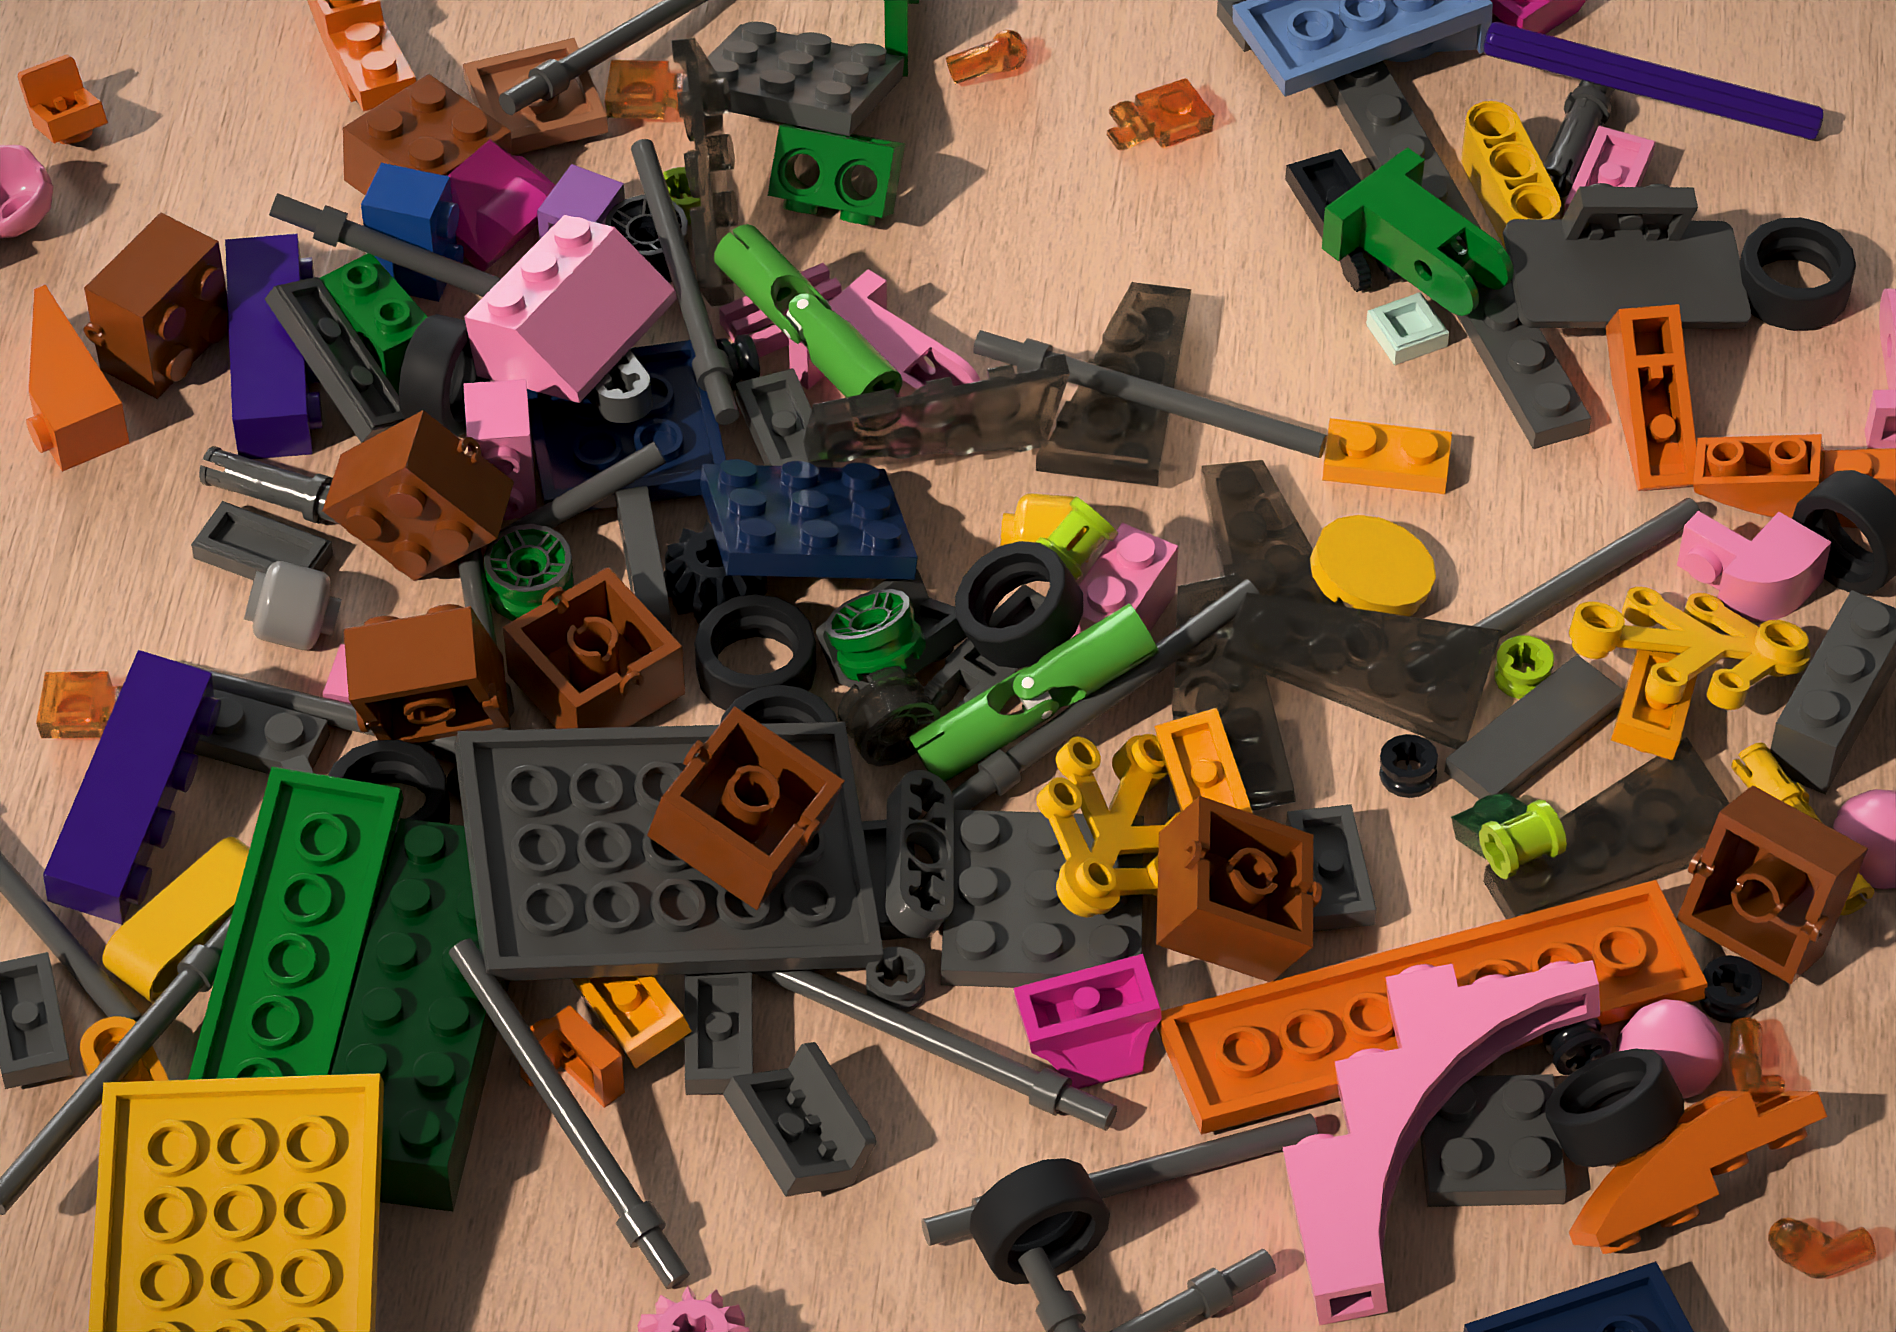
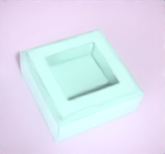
(1407, 328)

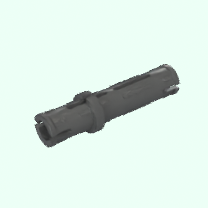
(1585, 111)
(268, 483)

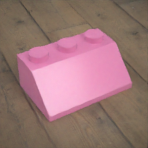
(567, 310)

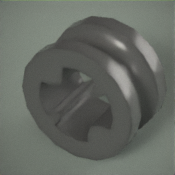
(902, 994)

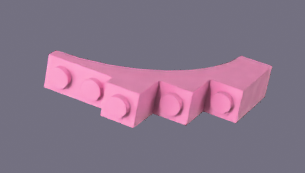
(1387, 1099)

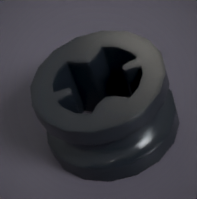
(742, 358)
(1408, 782)
(1745, 980)
(1576, 1045)

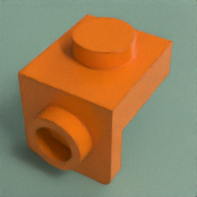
(60, 102)
(586, 1054)

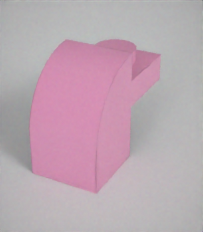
(1759, 576)

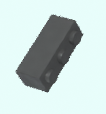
(1836, 693)

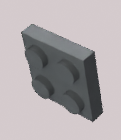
(1494, 1145)

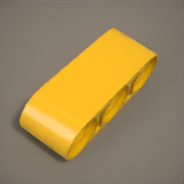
(1506, 167)
(177, 919)

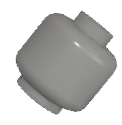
(292, 605)

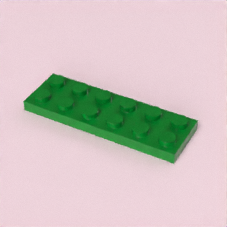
(298, 927)

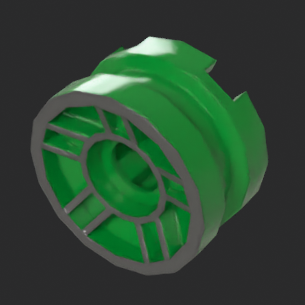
(524, 567)
(874, 632)

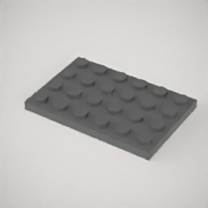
(584, 893)

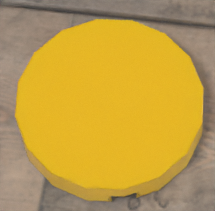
(1372, 565)

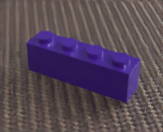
(268, 373)
(131, 787)

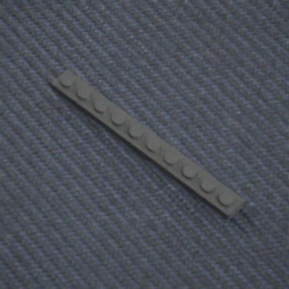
(1512, 353)

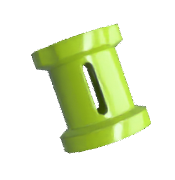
(1096, 532)
(1522, 839)

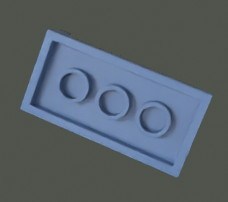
(1325, 39)

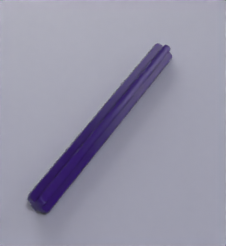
(1653, 80)

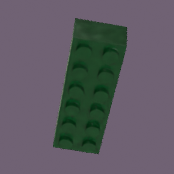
(420, 1018)

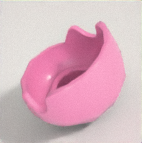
(23, 191)
(1872, 823)
(1682, 1038)

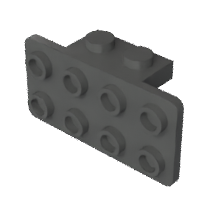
(1624, 253)

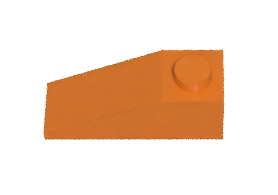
(69, 395)
(1653, 395)

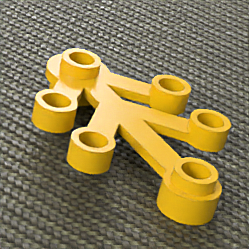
(1771, 649)
(1087, 878)

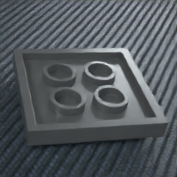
(804, 77)
(1007, 909)

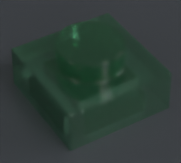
(1489, 808)

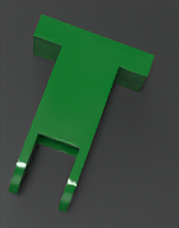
(1416, 235)

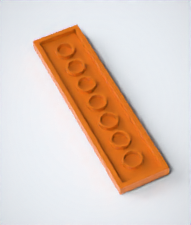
(1280, 1039)

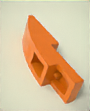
(362, 50)
(1779, 470)
(1679, 1169)

